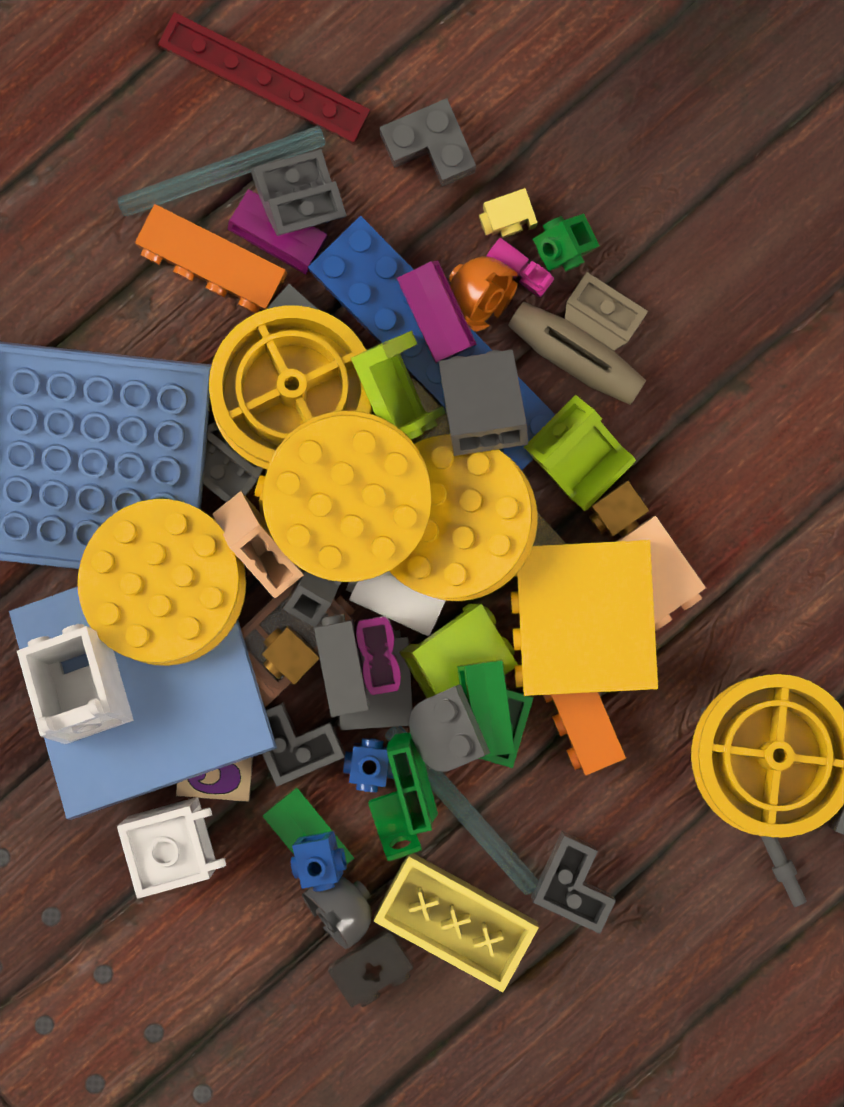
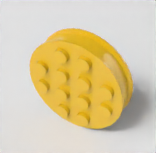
(280, 374)
(347, 496)
(476, 527)
(161, 583)
(771, 756)

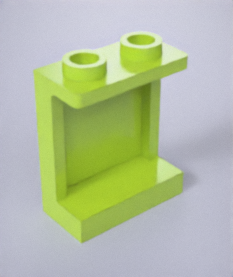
(391, 387)
(579, 453)
(460, 642)

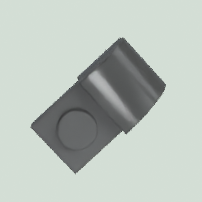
(311, 598)

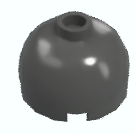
(342, 910)

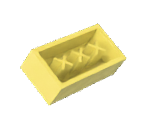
(456, 921)

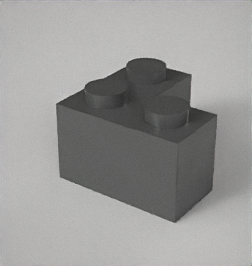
(432, 133)
(302, 752)
(563, 885)

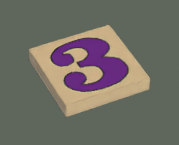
(225, 783)

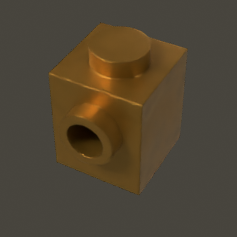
(618, 511)
(288, 654)

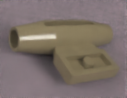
(586, 340)

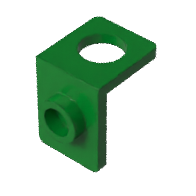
(392, 826)

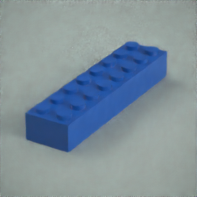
(363, 276)

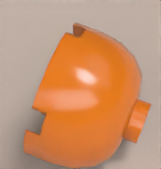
(482, 288)

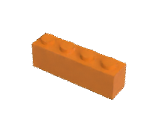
(210, 258)
(588, 730)

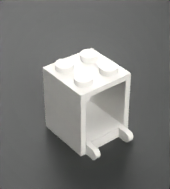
(81, 700)
(168, 847)

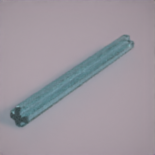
(220, 171)
(477, 826)

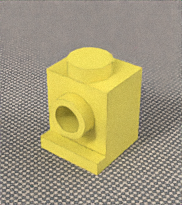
(508, 214)

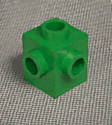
(565, 242)

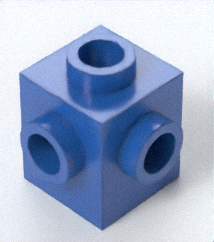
(368, 750)
(318, 861)

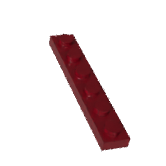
(263, 78)

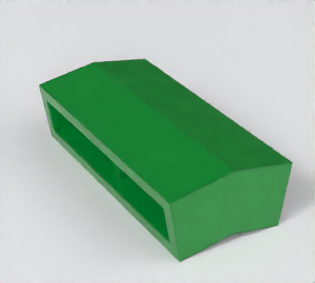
(487, 697)
(407, 784)
(296, 818)

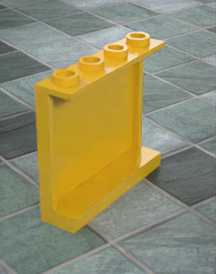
(586, 619)

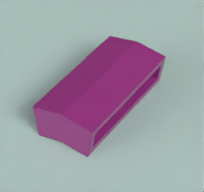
(294, 248)
(436, 311)

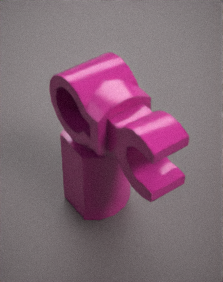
(532, 275)

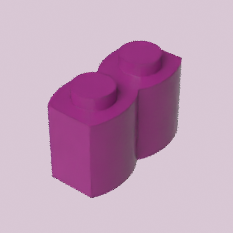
(376, 644)

